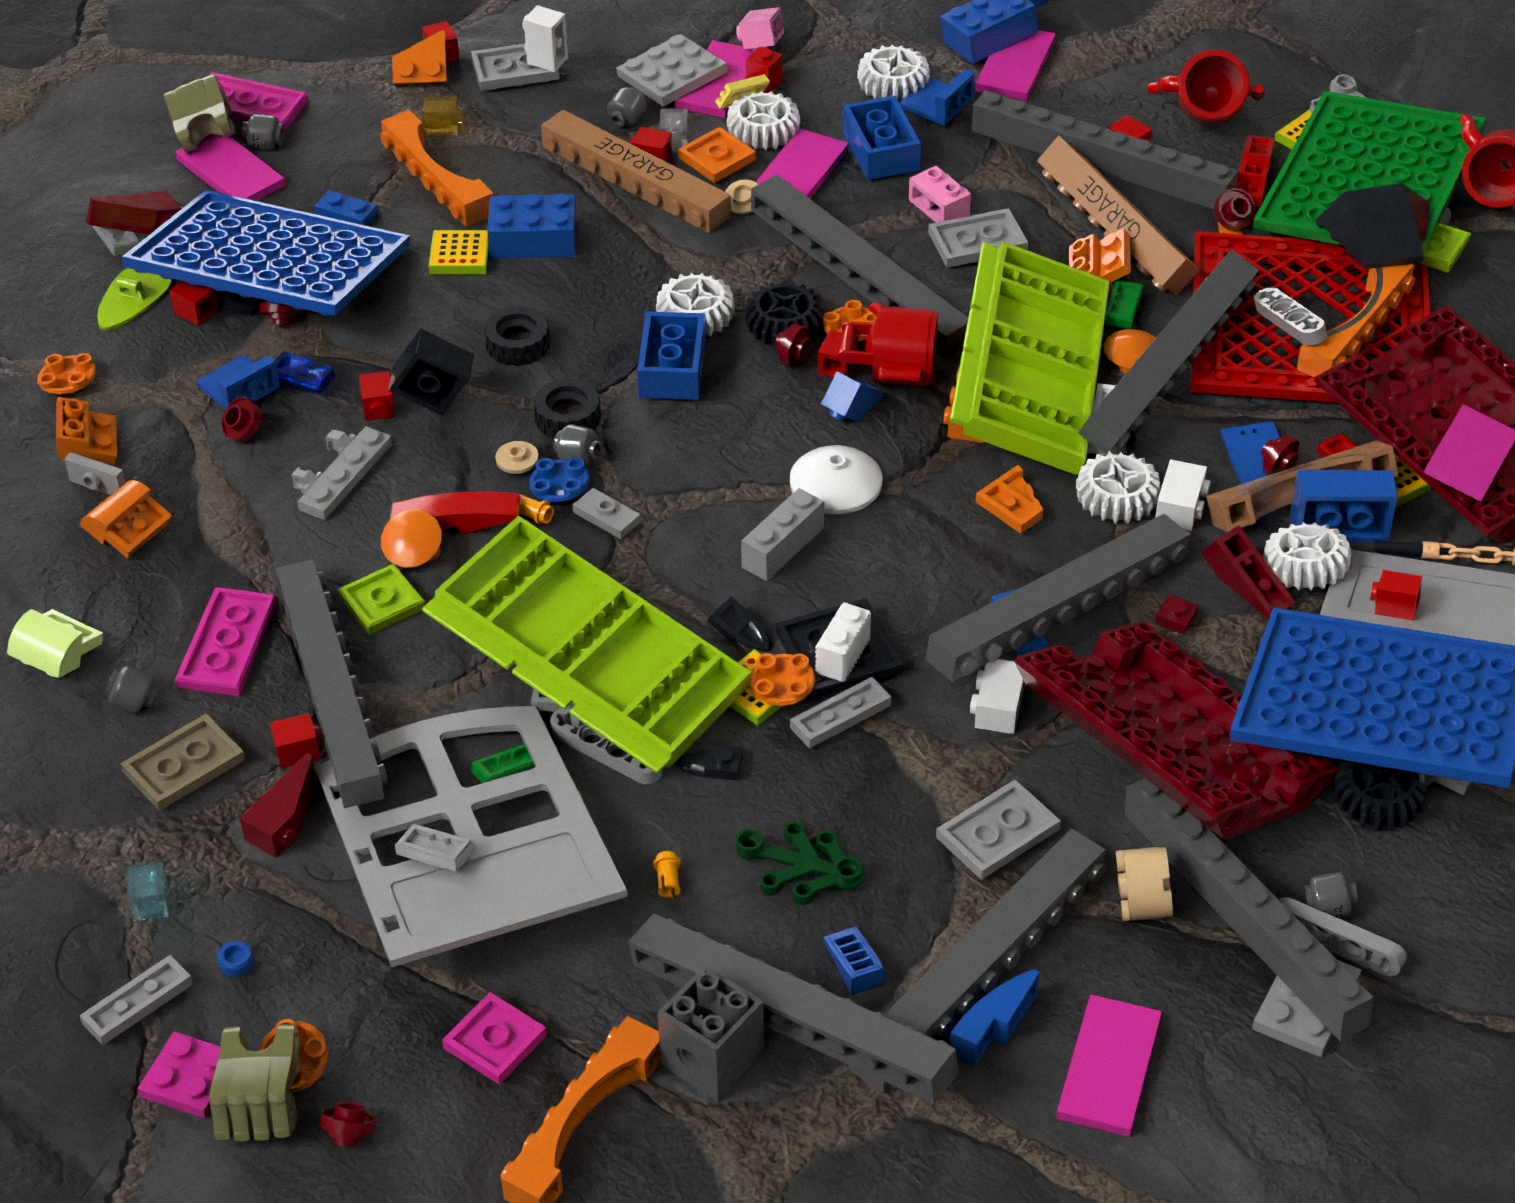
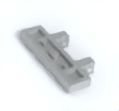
(354, 460)

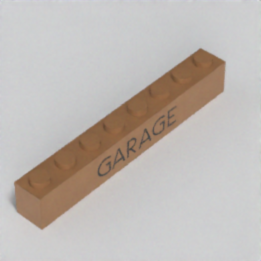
(636, 171)
(1114, 212)

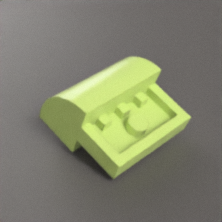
(52, 641)

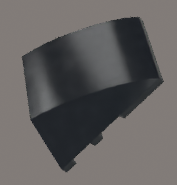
(1379, 225)

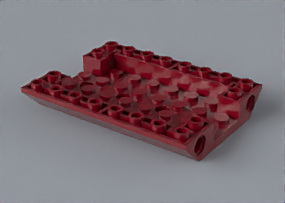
(1439, 369)
(1174, 728)

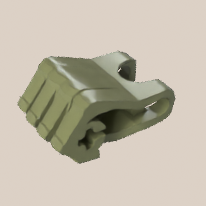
(199, 111)
(253, 1087)

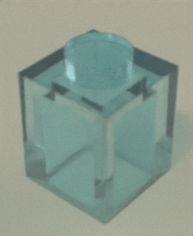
(148, 891)

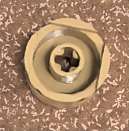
(1144, 883)

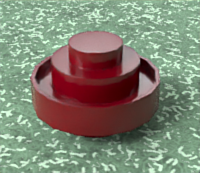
(1235, 209)
(279, 313)
(793, 345)
(241, 419)
(1279, 454)
(347, 1123)

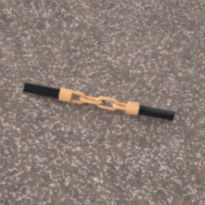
(1431, 550)

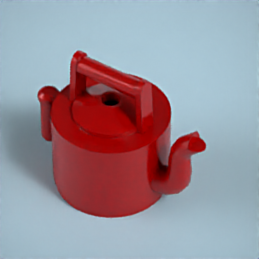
(1207, 70)
(1482, 164)
(898, 345)

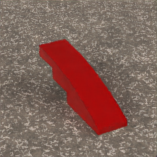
(1255, 167)
(465, 509)

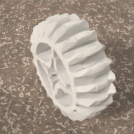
(892, 72)
(763, 120)
(699, 295)
(1118, 487)
(1308, 555)

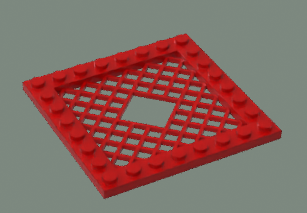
(1265, 381)

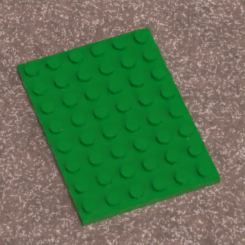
(1360, 146)

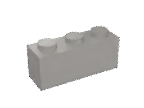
(782, 534)

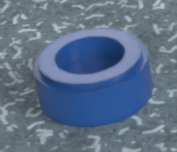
(235, 958)

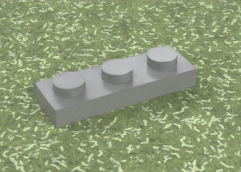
(840, 712)
(136, 1000)

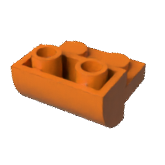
(1102, 258)
(85, 431)
(127, 518)

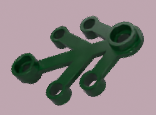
(750, 846)

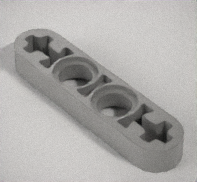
(1290, 316)
(599, 750)
(1375, 951)

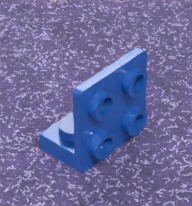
(940, 100)
(241, 379)

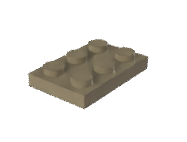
(182, 762)

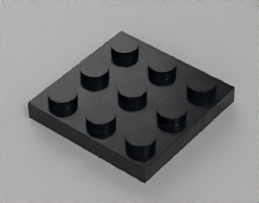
(876, 661)

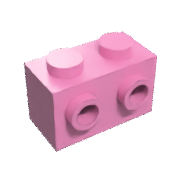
(760, 28)
(939, 195)

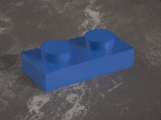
(346, 208)

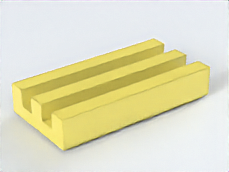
(742, 87)

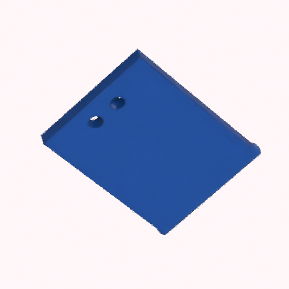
(1245, 448)

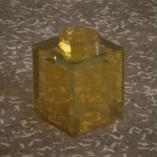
(442, 115)

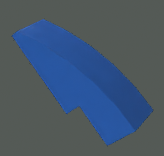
(994, 1017)

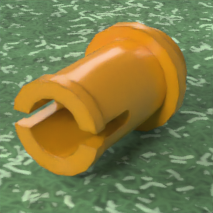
(536, 510)
(667, 870)

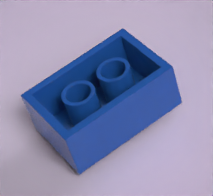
(987, 26)
(881, 137)
(532, 226)
(671, 355)
(1349, 500)

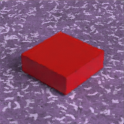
(1335, 445)

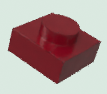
(1176, 614)

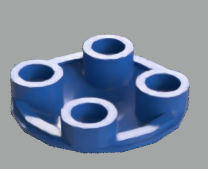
(559, 479)

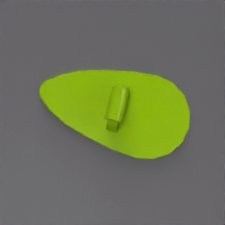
(130, 297)

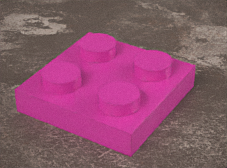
(494, 1038)
(182, 1075)

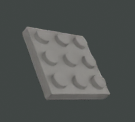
(671, 69)

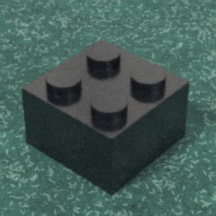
(431, 372)

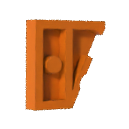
(422, 62)
(1011, 500)

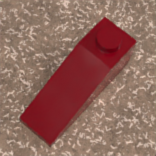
(132, 212)
(1246, 572)
(279, 813)

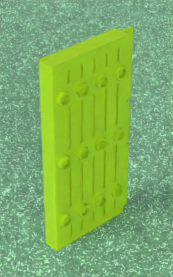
(1031, 356)
(589, 644)

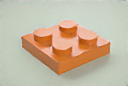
(717, 154)

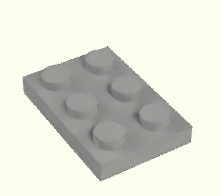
(507, 68)
(961, 238)
(998, 829)
(1291, 1021)

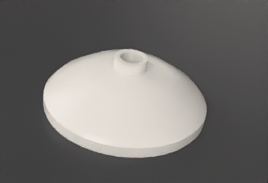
(838, 476)

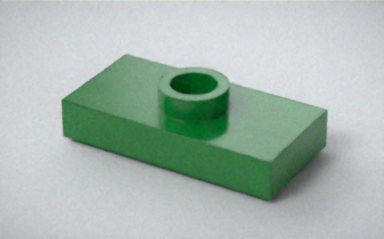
(1123, 304)
(503, 764)

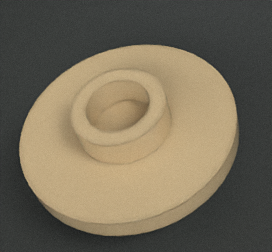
(741, 196)
(516, 457)

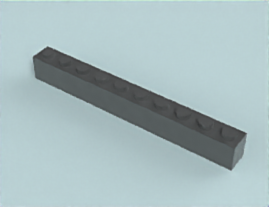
(1105, 149)
(853, 257)
(1168, 352)
(1056, 597)
(330, 685)
(1251, 911)
(997, 940)
(803, 1010)

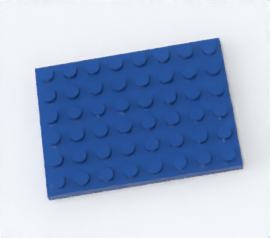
(267, 252)
(1382, 697)

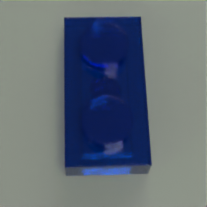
(303, 373)

